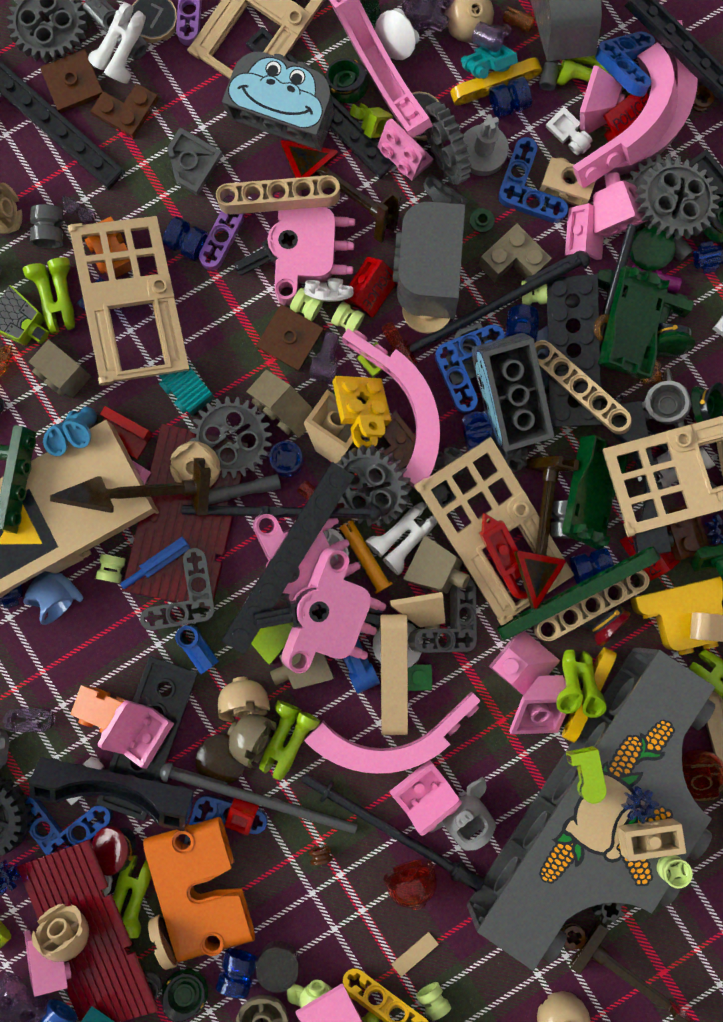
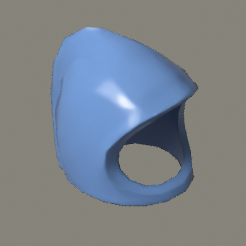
(52, 594)

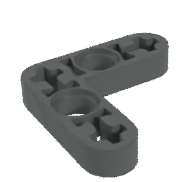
(195, 598)
(457, 629)

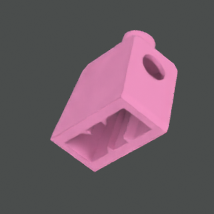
(615, 206)

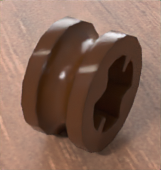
(701, 107)
(320, 855)
(581, 938)

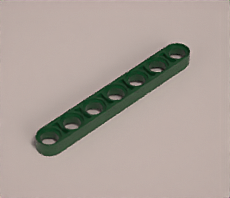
(579, 592)

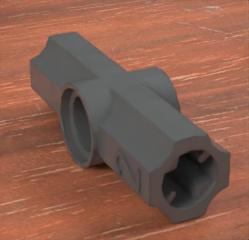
(103, 15)

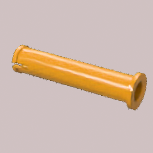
(365, 556)

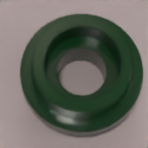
(482, 227)

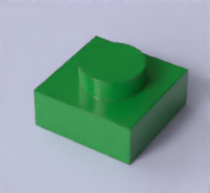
(420, 677)

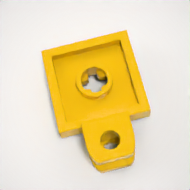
(367, 418)

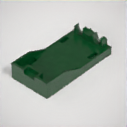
(633, 323)
(591, 494)

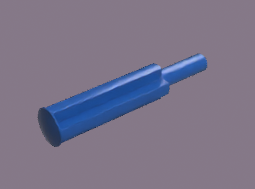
(158, 561)

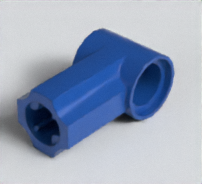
(198, 650)
(361, 672)

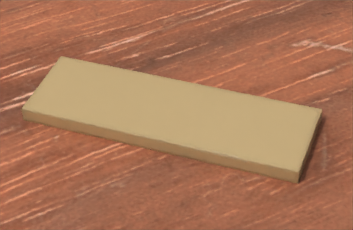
(415, 954)

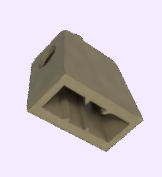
(435, 568)
(317, 672)

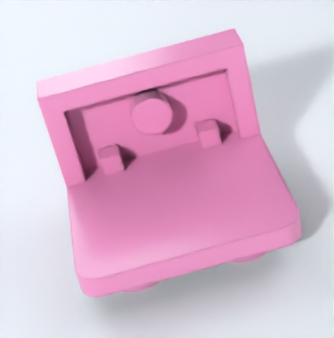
(403, 150)
(135, 732)
(426, 797)

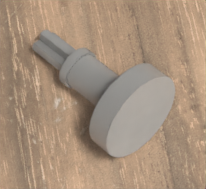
(486, 147)

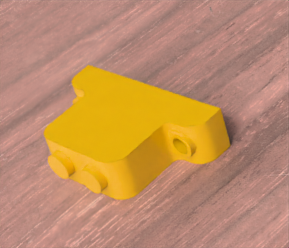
(674, 611)

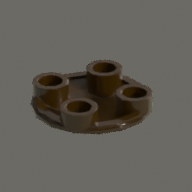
(216, 761)

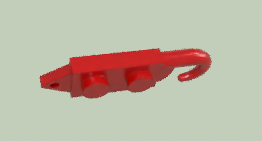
(502, 549)

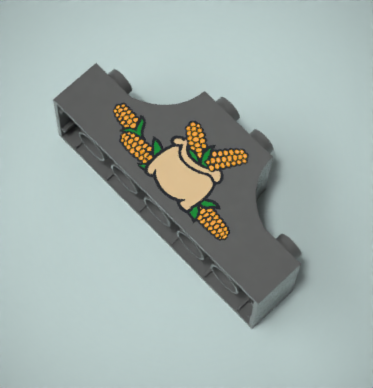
(569, 849)

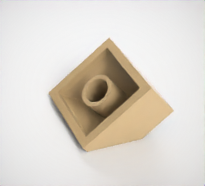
(326, 431)
(422, 610)

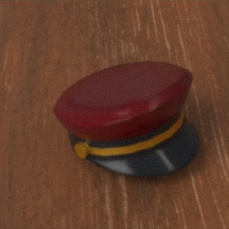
(608, 624)
(114, 849)

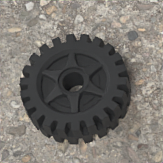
(13, 816)

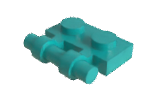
(485, 59)

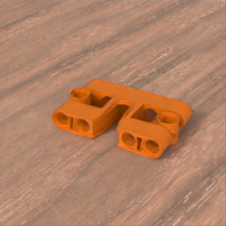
(193, 915)

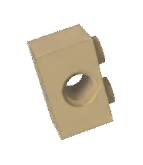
(555, 185)
(651, 839)

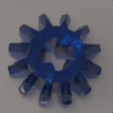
(476, 428)

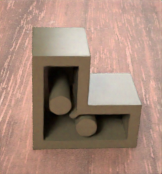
(517, 251)
(60, 370)
(281, 402)

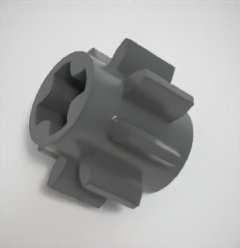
(446, 457)
(515, 458)
(610, 914)

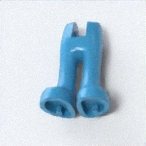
(73, 429)

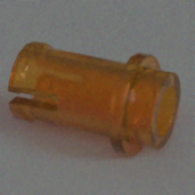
(519, 18)

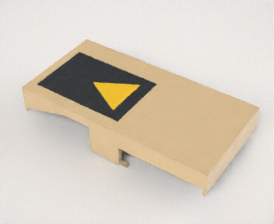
(56, 533)

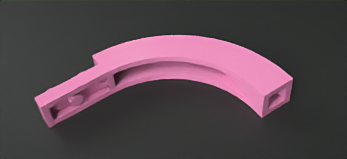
(380, 67)
(687, 89)
(646, 129)
(419, 396)
(394, 759)

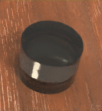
(278, 966)

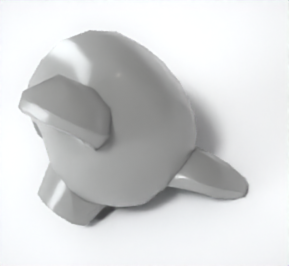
(668, 401)
(470, 818)

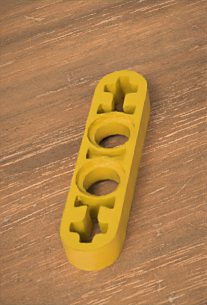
(479, 87)
(601, 670)
(389, 1001)

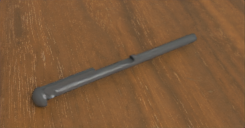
(169, 771)

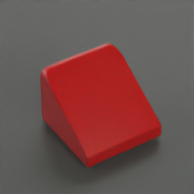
(241, 816)

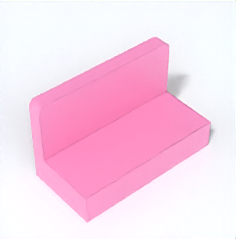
(581, 232)

